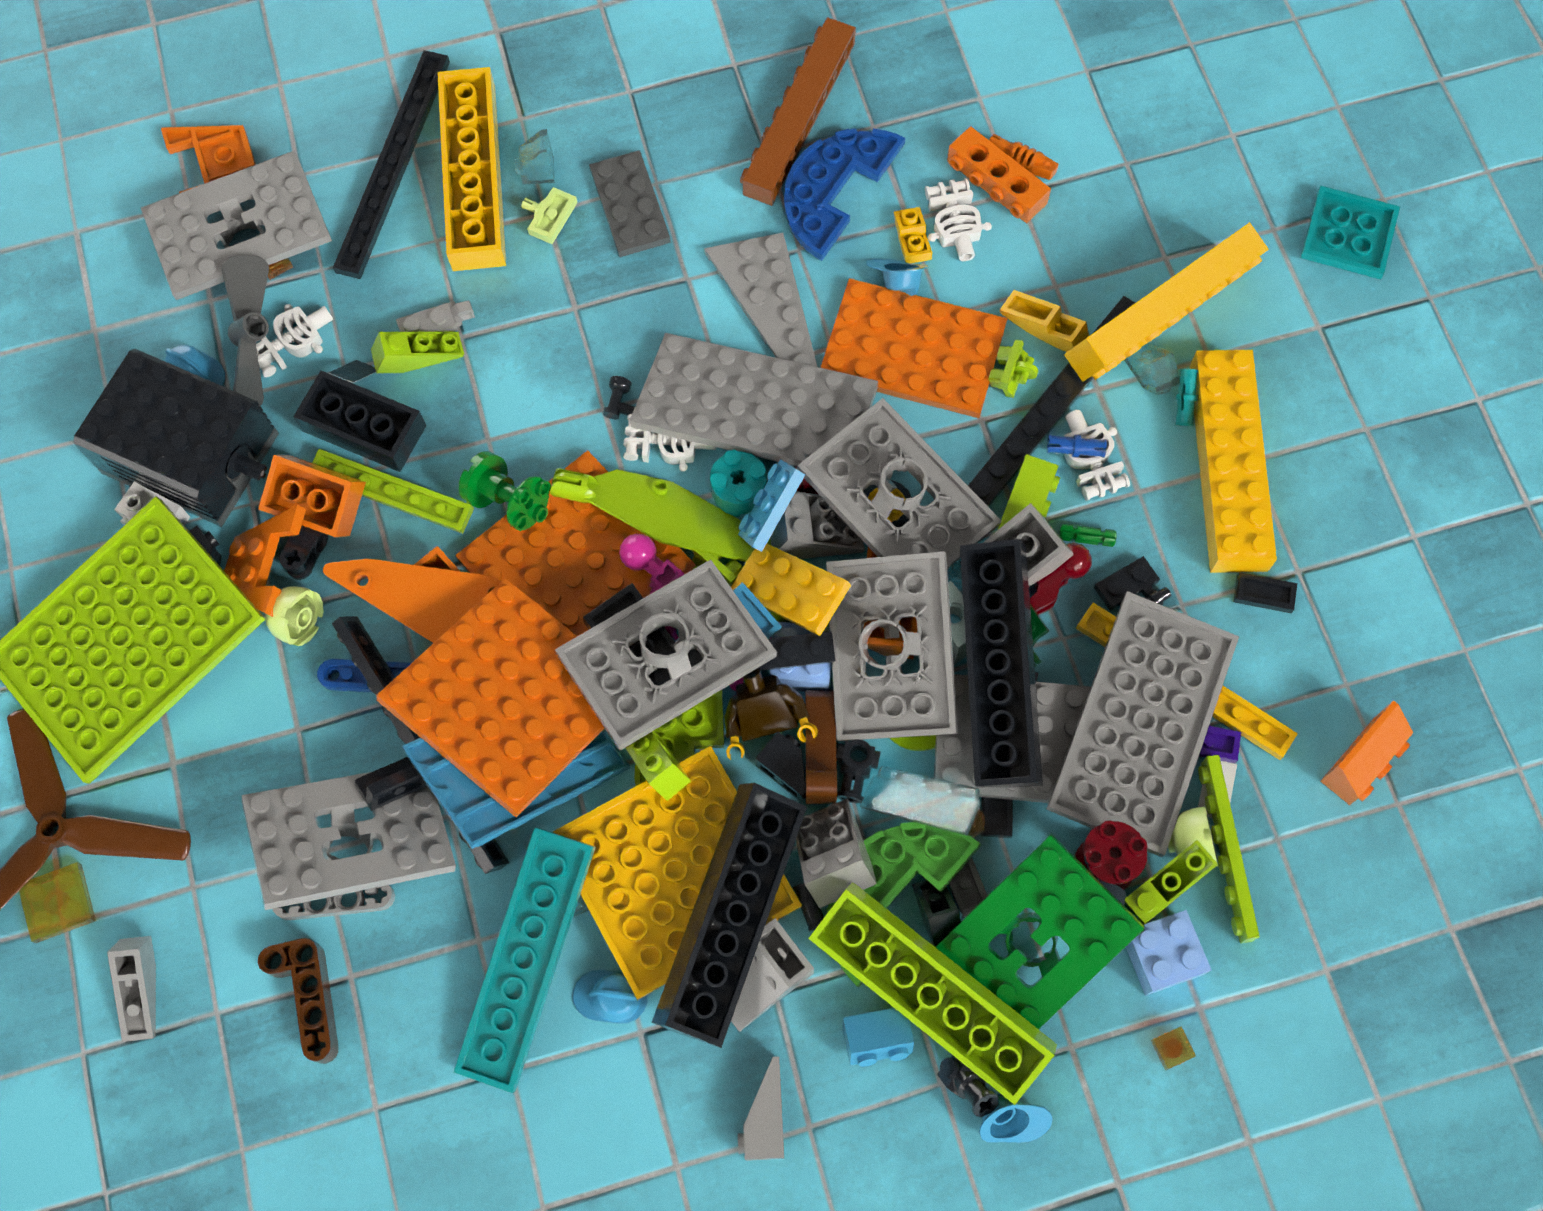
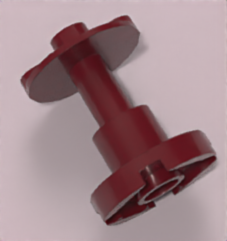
(1113, 853)

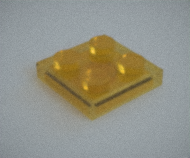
(56, 902)

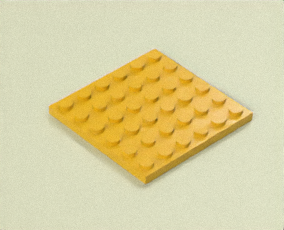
(653, 866)

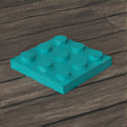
(1350, 232)

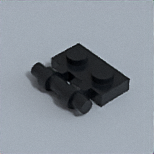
(1135, 578)

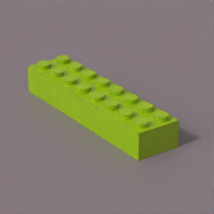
(934, 993)

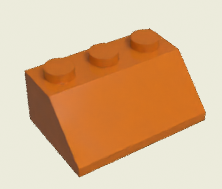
(1369, 755)

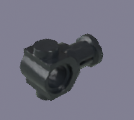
(855, 770)
(968, 1086)

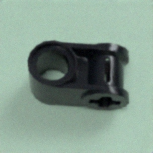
(301, 551)

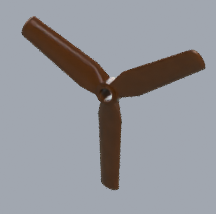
(88, 834)

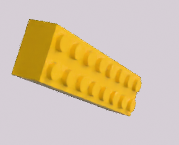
(471, 169)
(1167, 304)
(1232, 463)

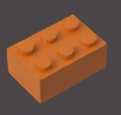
(326, 495)

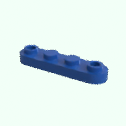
(350, 676)

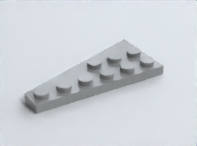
(767, 292)

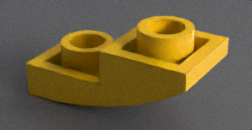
(912, 235)

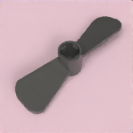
(245, 285)

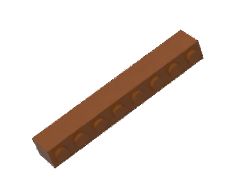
(798, 111)

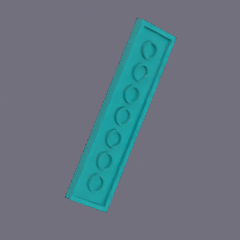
(524, 960)

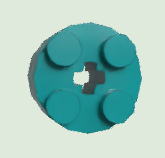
(732, 469)

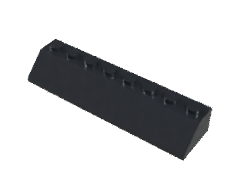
(1000, 665)
(729, 915)

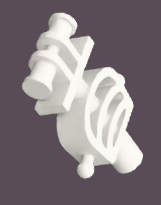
(957, 222)
(268, 350)
(1079, 427)
(676, 457)

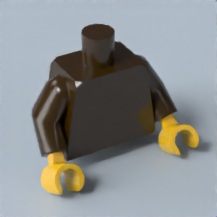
(763, 709)

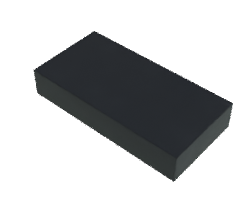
(1265, 592)
(998, 817)

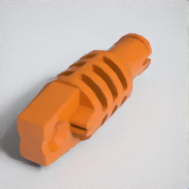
(1031, 160)

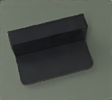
(389, 783)

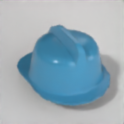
(899, 274)
(196, 362)
(607, 997)
(1015, 1122)

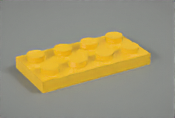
(793, 587)

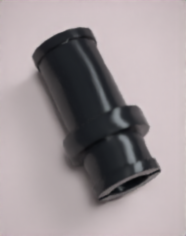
(810, 909)

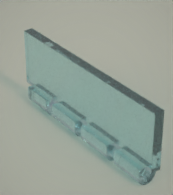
(922, 800)

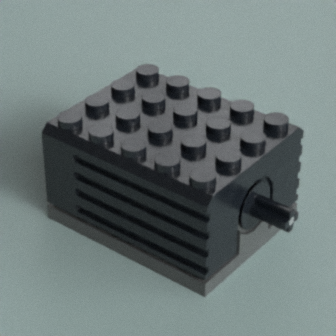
(177, 436)

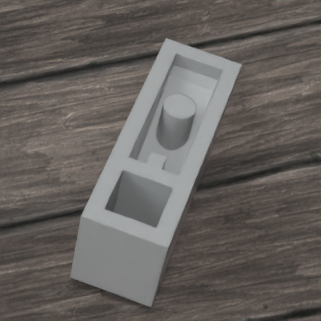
(134, 987)
(764, 1123)

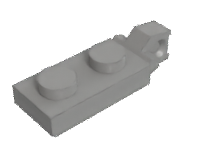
(437, 319)

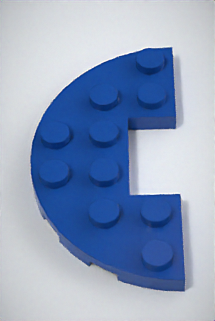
(821, 175)

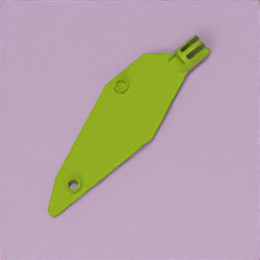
(657, 509)

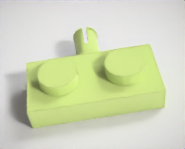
(550, 214)

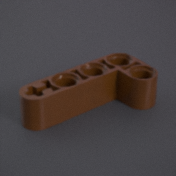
(821, 750)
(306, 1002)

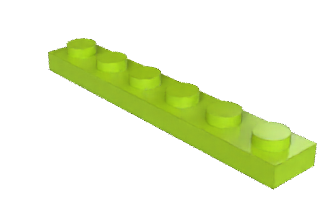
(401, 493)
(1230, 861)

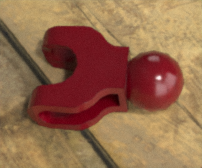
(1049, 586)

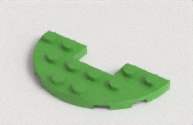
(909, 850)

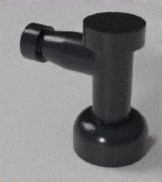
(619, 386)

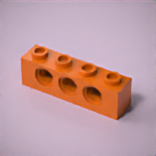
(995, 162)

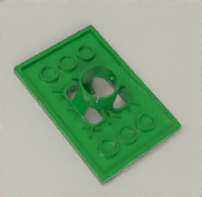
(1066, 905)

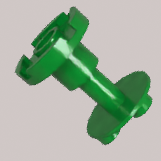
(489, 483)

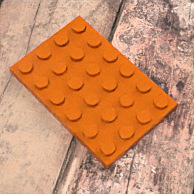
(915, 346)

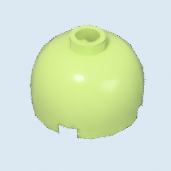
(295, 615)
(1189, 827)

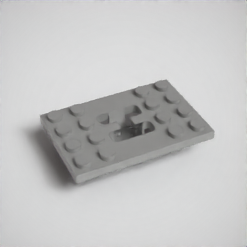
(189, 243)
(866, 456)
(707, 620)
(895, 701)
(294, 851)

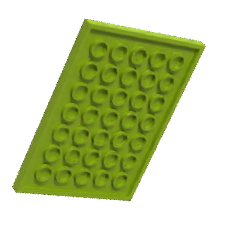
(124, 639)

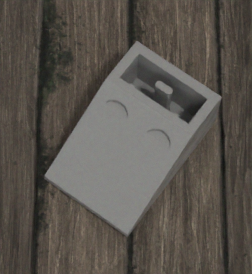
(814, 529)
(833, 853)
(772, 975)

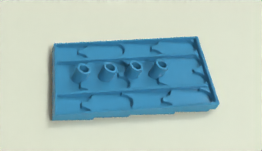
(483, 818)

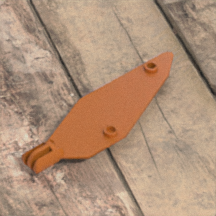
(414, 595)

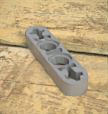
(334, 906)

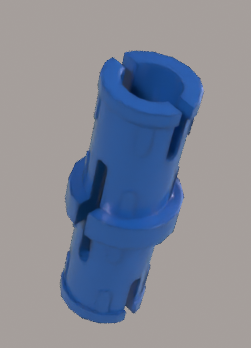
(1076, 446)

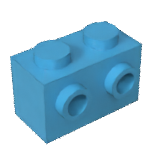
(877, 1037)

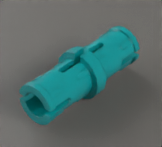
(1186, 397)

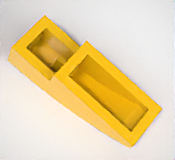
(1044, 320)

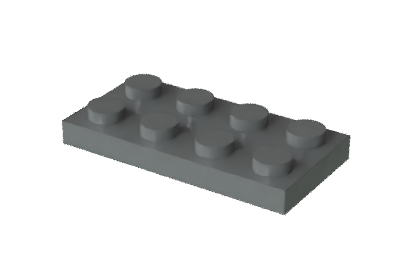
(629, 203)

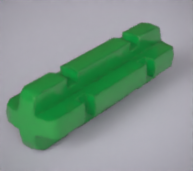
(1088, 535)

